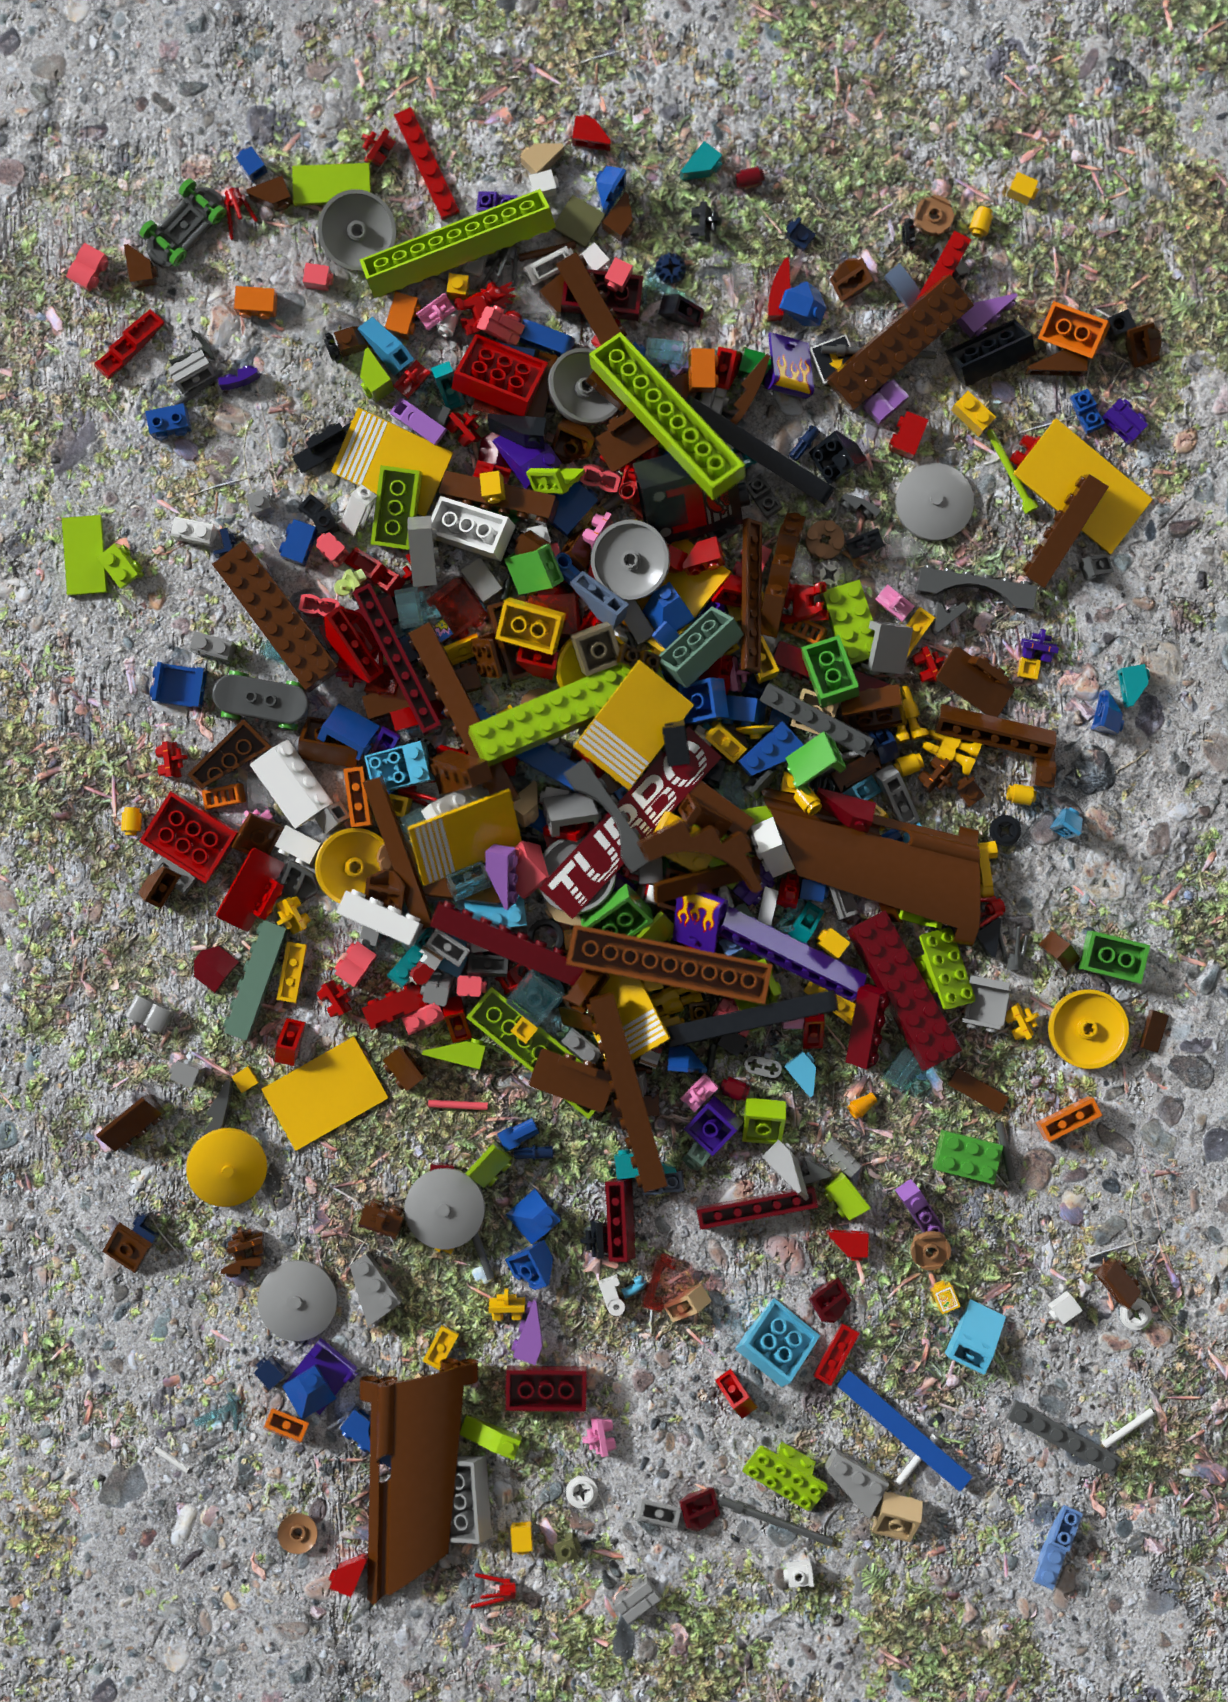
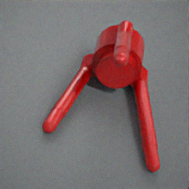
(234, 200)
(410, 792)
(994, 907)
(506, 1591)

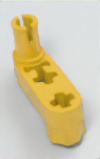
(988, 851)

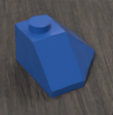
(609, 186)
(804, 304)
(1107, 715)
(684, 1060)
(532, 1265)

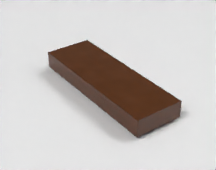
(978, 1090)

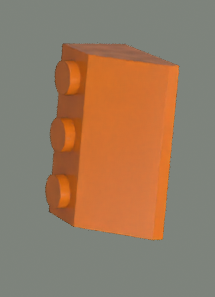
(1074, 330)

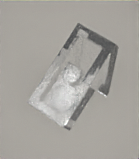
(537, 309)

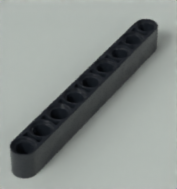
(762, 453)
(752, 1018)

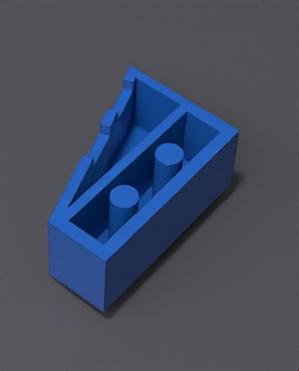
(744, 711)
(770, 750)

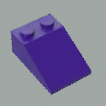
(522, 459)

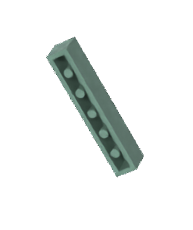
(256, 980)

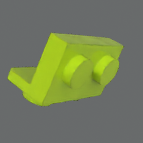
(120, 565)

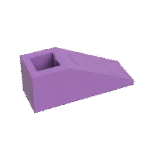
(983, 313)
(417, 421)
(501, 868)
(919, 1207)
(530, 1339)

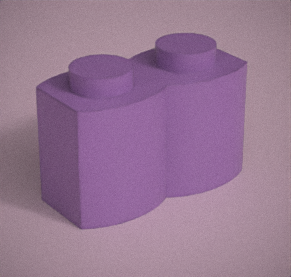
(885, 401)

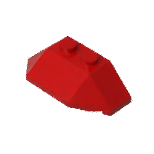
(354, 643)

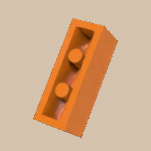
(357, 799)
(1068, 1119)

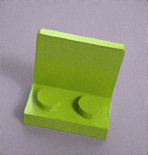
(553, 479)

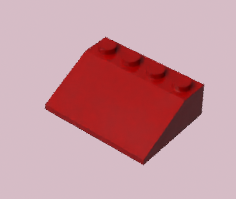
(499, 375)
(189, 836)

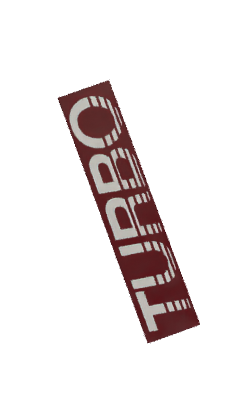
(599, 853)

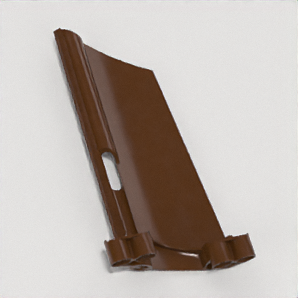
(928, 876)
(412, 1511)

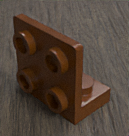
(487, 656)

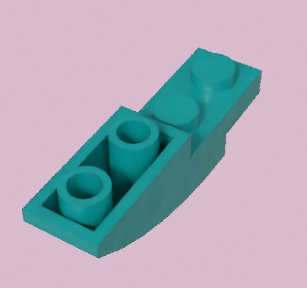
(400, 971)

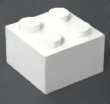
(771, 848)

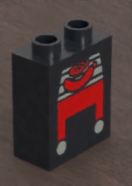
(679, 506)

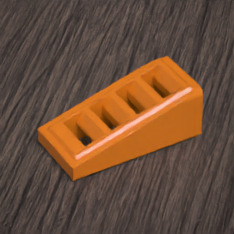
(821, 636)
(236, 795)

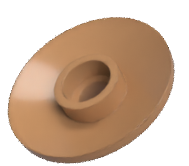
(294, 1542)

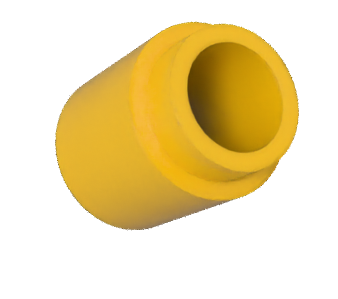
(981, 222)
(909, 764)
(1021, 794)
(809, 803)
(131, 821)

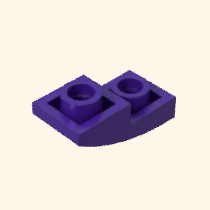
(490, 199)
(245, 376)

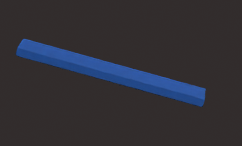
(904, 1430)

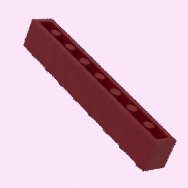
(396, 659)
(504, 942)

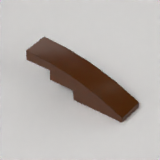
(752, 384)
(541, 398)

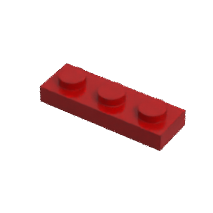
(836, 1354)

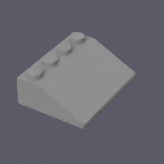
(471, 1501)

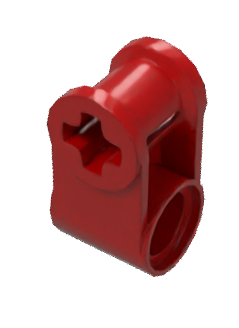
(629, 484)
(513, 979)

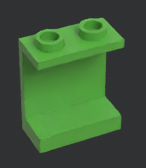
(534, 570)
(813, 760)

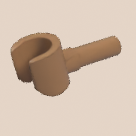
(856, 562)

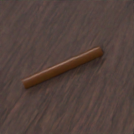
(544, 251)

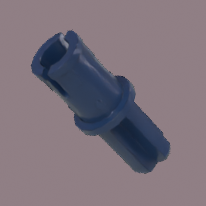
(804, 442)
(533, 1153)

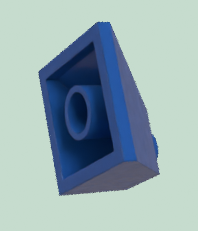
(667, 606)
(533, 1216)
(309, 1391)

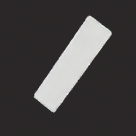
(768, 906)

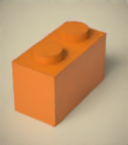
(255, 302)
(402, 315)
(702, 370)
(285, 1425)

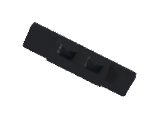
(321, 447)

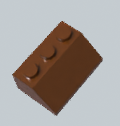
(875, 709)
(327, 752)
(131, 1123)

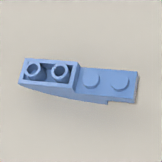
(1056, 1545)

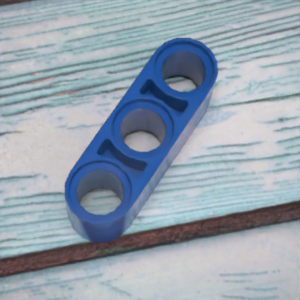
(546, 338)

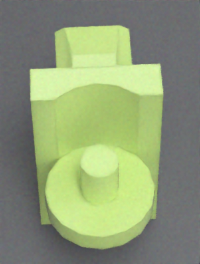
(350, 582)

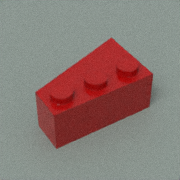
(393, 1006)

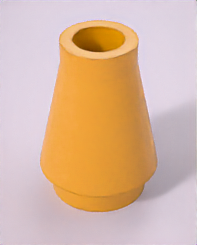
(862, 1105)

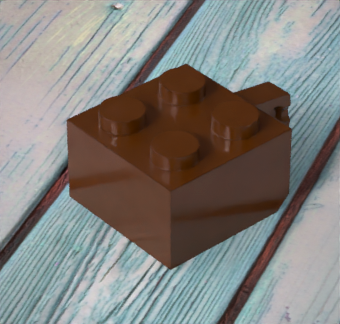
(382, 1218)

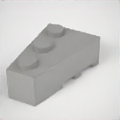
(423, 551)
(373, 1288)
(857, 1480)

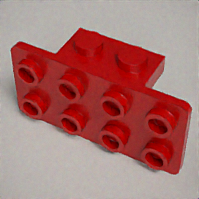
(252, 891)

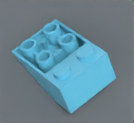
(401, 765)
(976, 1337)

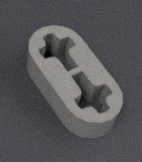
(761, 1071)

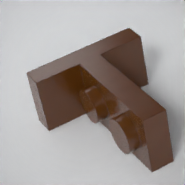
(701, 816)

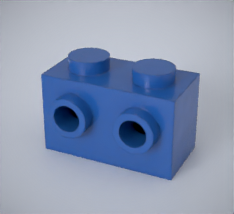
(168, 421)

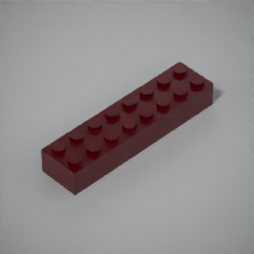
(908, 994)

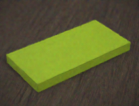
(321, 182)
(82, 545)

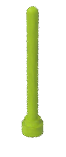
(1028, 503)

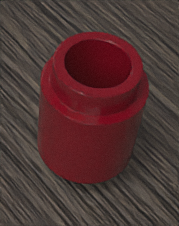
(750, 178)
(734, 1088)

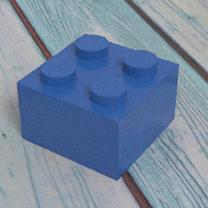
(708, 701)

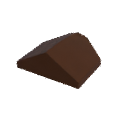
(851, 278)
(1143, 344)
(387, 888)

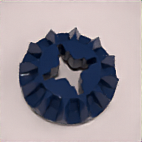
(664, 274)

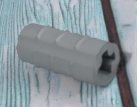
(841, 1157)

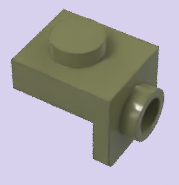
(567, 1549)

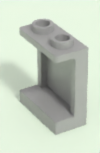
(888, 648)
(569, 810)
(990, 1004)

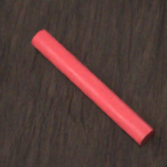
(458, 1104)

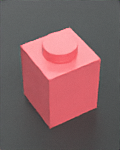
(618, 275)
(317, 277)

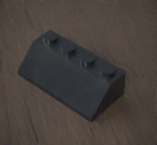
(991, 352)

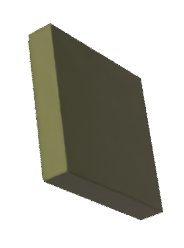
(579, 221)

